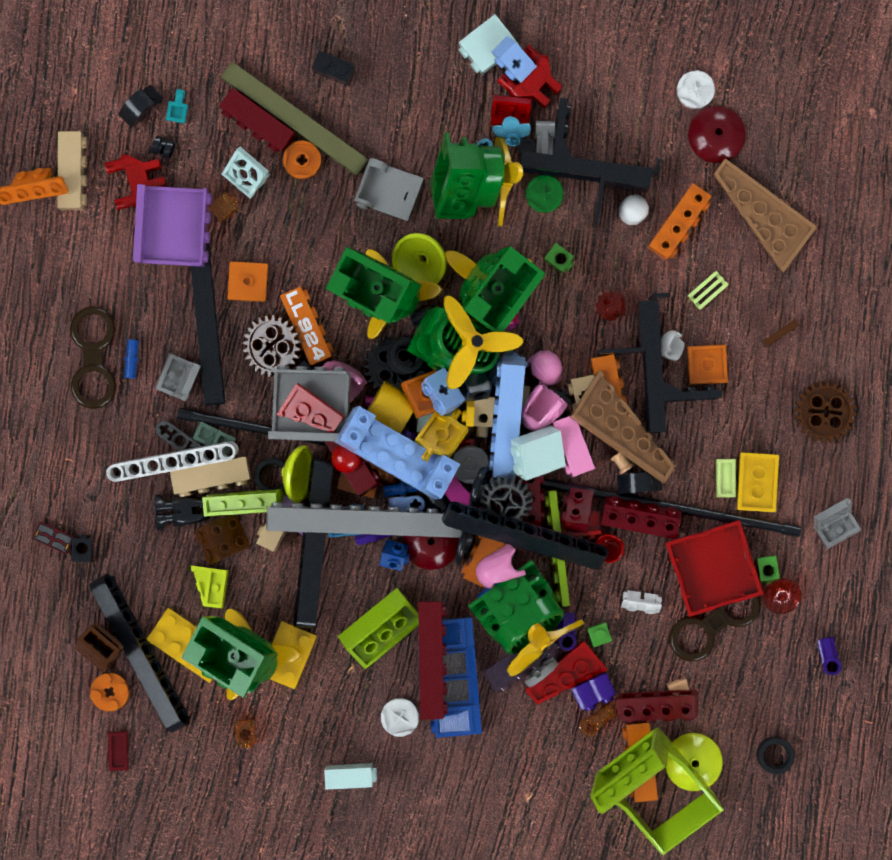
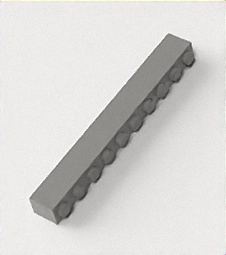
(357, 520)

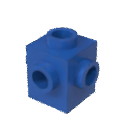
(394, 555)

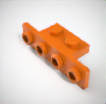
(32, 186)

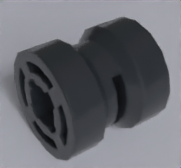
(163, 147)

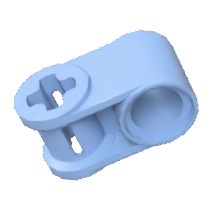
(405, 502)

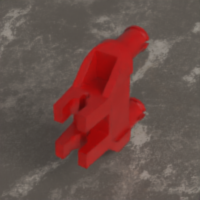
(534, 82)
(137, 174)

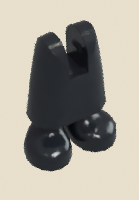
(183, 511)

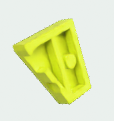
(211, 585)

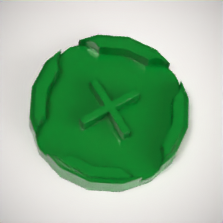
(544, 194)

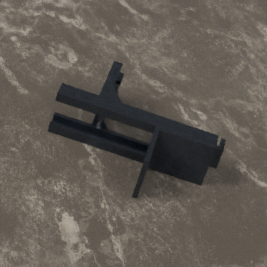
(606, 174)
(650, 347)

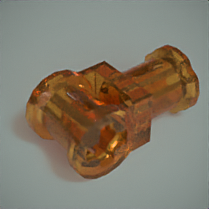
(597, 719)

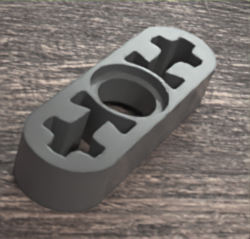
(171, 428)

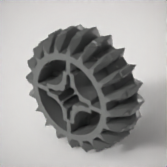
(499, 497)

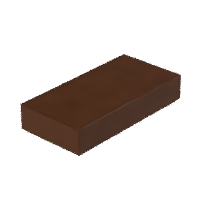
(780, 333)

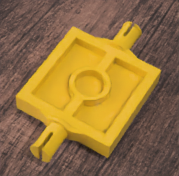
(441, 435)

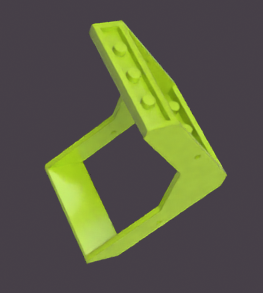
(638, 766)

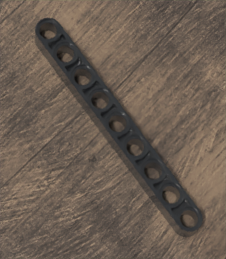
(208, 333)
(524, 535)
(312, 548)
(140, 653)

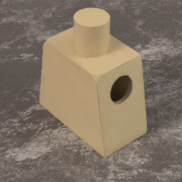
(486, 407)

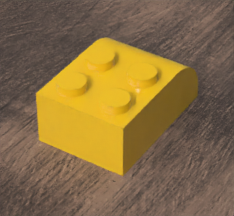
(391, 407)

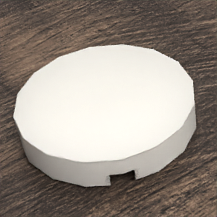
(695, 89)
(399, 717)

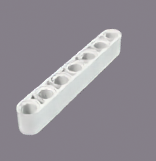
(164, 465)

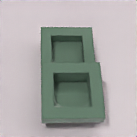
(209, 435)

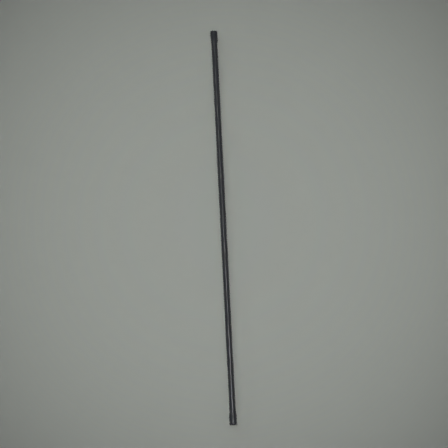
(783, 528)

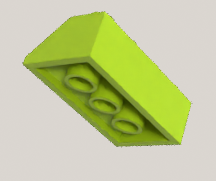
(380, 628)

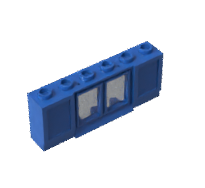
(461, 681)

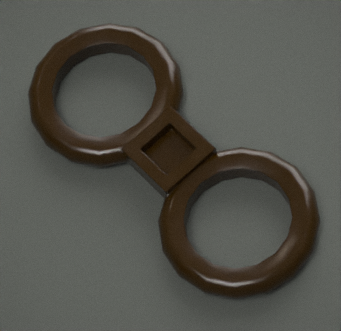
(93, 357)
(711, 624)

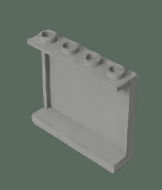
(328, 385)

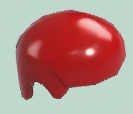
(344, 460)
(614, 545)

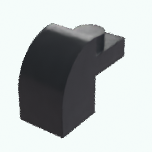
(139, 104)
(637, 483)

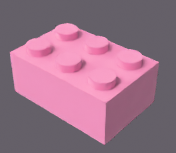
(574, 446)

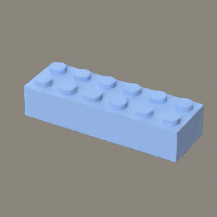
(508, 412)

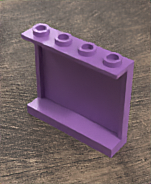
(171, 226)

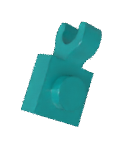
(177, 110)

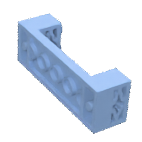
(396, 453)

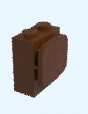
(99, 647)

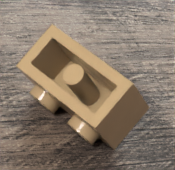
(269, 539)

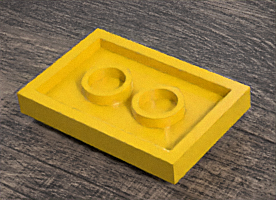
(757, 482)
(302, 640)

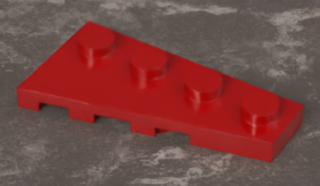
(572, 669)

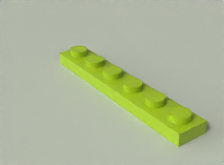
(559, 576)

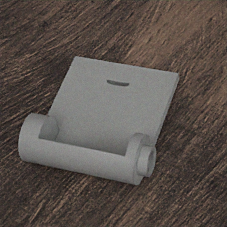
(386, 188)

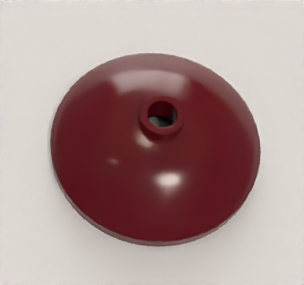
(715, 147)
(431, 556)

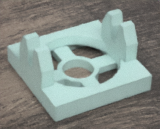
(262, 172)

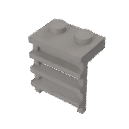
(177, 377)
(836, 524)

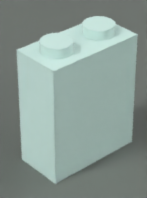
(482, 42)
(538, 453)
(350, 776)

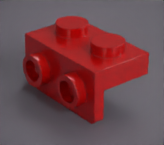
(510, 106)

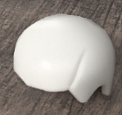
(633, 209)
(671, 345)

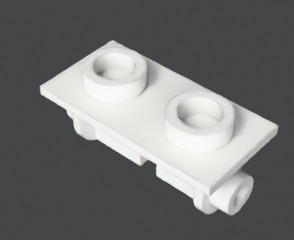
(650, 604)

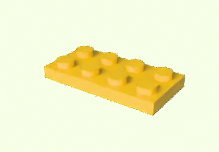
(173, 636)

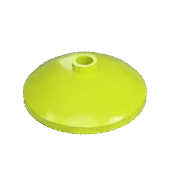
(408, 258)
(296, 473)
(700, 748)

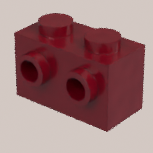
(579, 510)

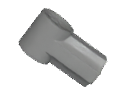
(545, 133)

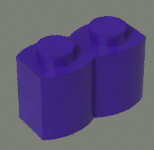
(593, 691)

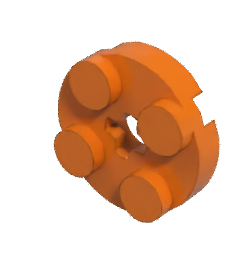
(295, 151)
(120, 689)

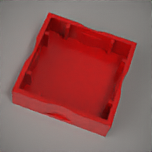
(714, 568)

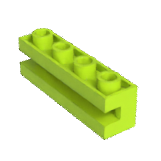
(240, 502)

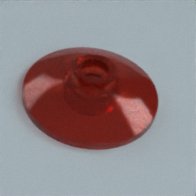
(782, 603)

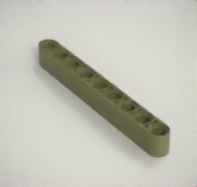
(293, 118)

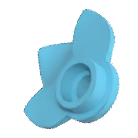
(512, 130)

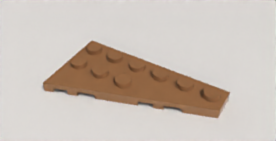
(773, 222)
(616, 424)

